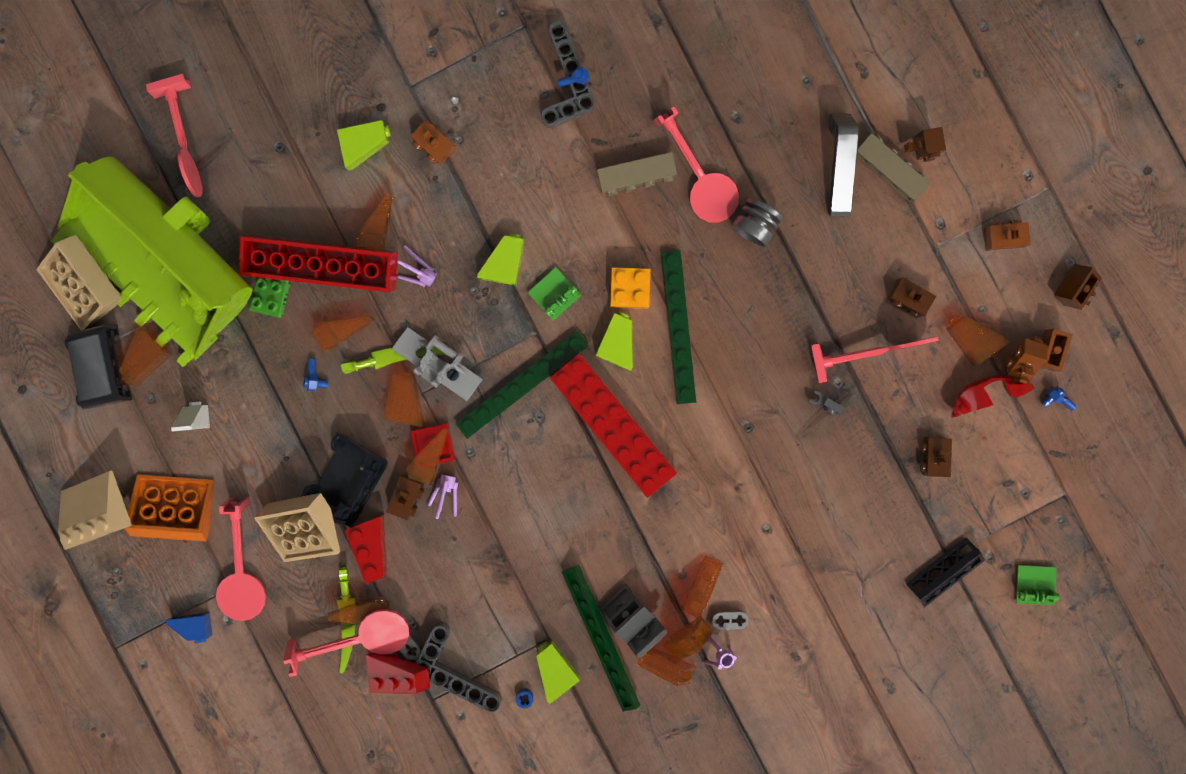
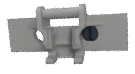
(433, 369)

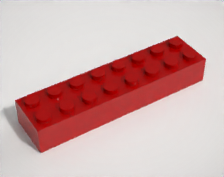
(318, 263)
(613, 425)

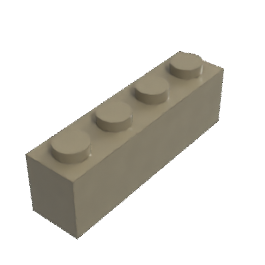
(891, 168)
(637, 173)

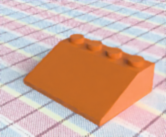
(171, 508)

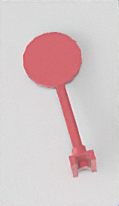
(168, 88)
(712, 195)
(823, 362)
(240, 593)
(379, 632)

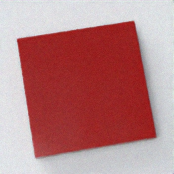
(423, 436)

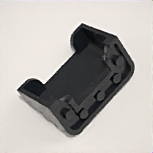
(96, 367)
(348, 479)

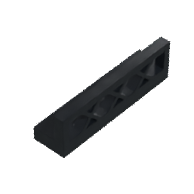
(950, 576)

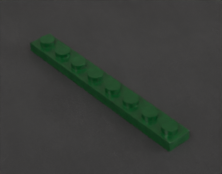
(678, 327)
(522, 384)
(601, 638)

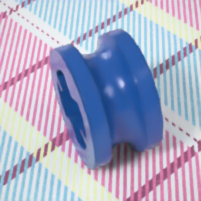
(530, 698)

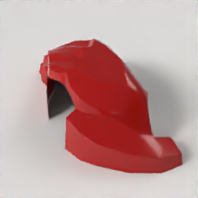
(975, 397)

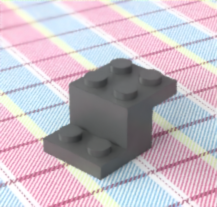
(633, 621)

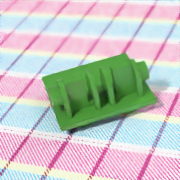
(554, 294)
(269, 296)
(1036, 585)

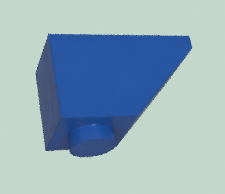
(192, 627)

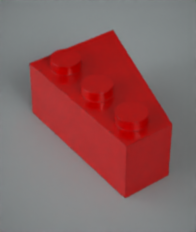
(368, 547)
(395, 675)

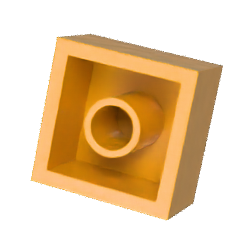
(630, 288)

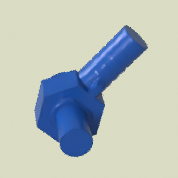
(579, 76)
(311, 381)
(1057, 394)

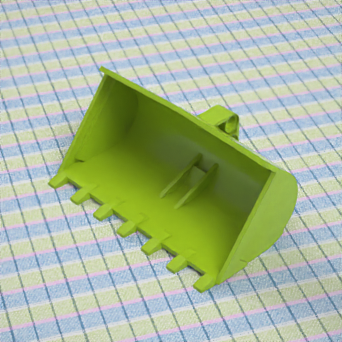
(152, 253)

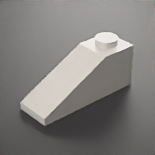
(192, 417)

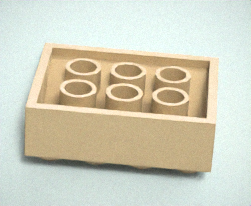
(78, 282)
(91, 511)
(300, 527)

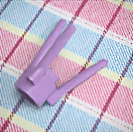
(425, 275)
(445, 484)
(724, 657)

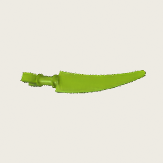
(382, 358)
(347, 629)

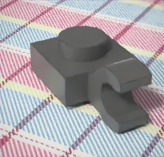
(830, 406)

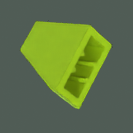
(362, 142)
(504, 261)
(617, 342)
(555, 671)

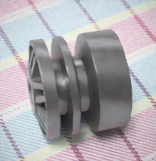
(759, 219)

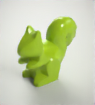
(200, 312)

